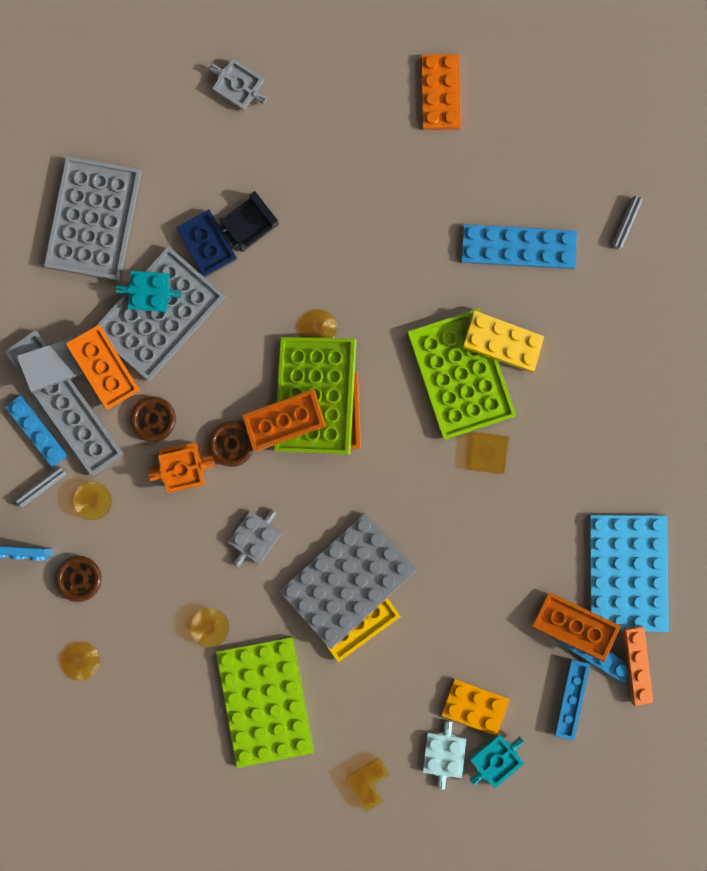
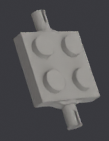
(238, 84)
(254, 537)

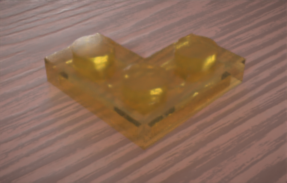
(363, 783)

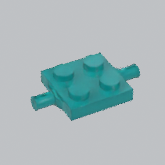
(149, 291)
(496, 760)

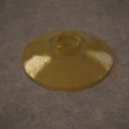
(314, 317)
(82, 500)
(204, 636)
(89, 657)

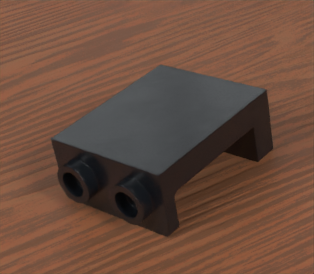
(248, 222)

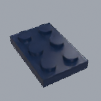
(206, 243)

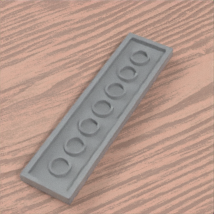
(71, 414)

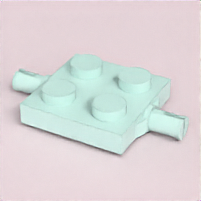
(444, 755)

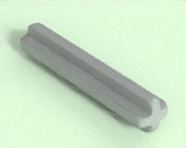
(627, 222)
(40, 487)

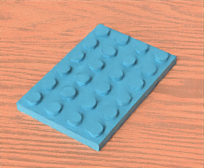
(629, 570)

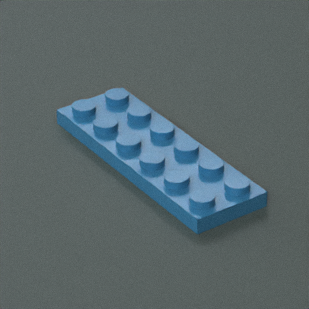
(519, 246)

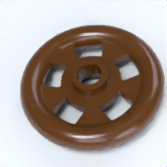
(167, 411)
(216, 450)
(72, 594)

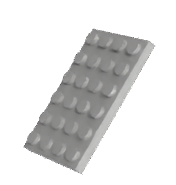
(93, 218)
(151, 337)
(348, 581)

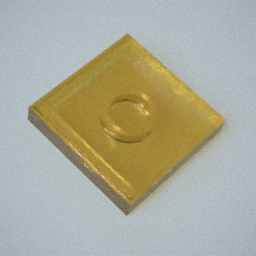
(487, 453)

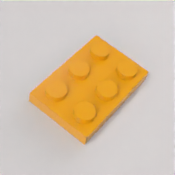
(475, 707)

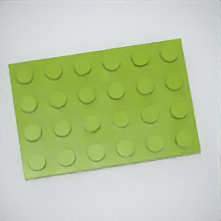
(330, 370)
(461, 384)
(264, 702)

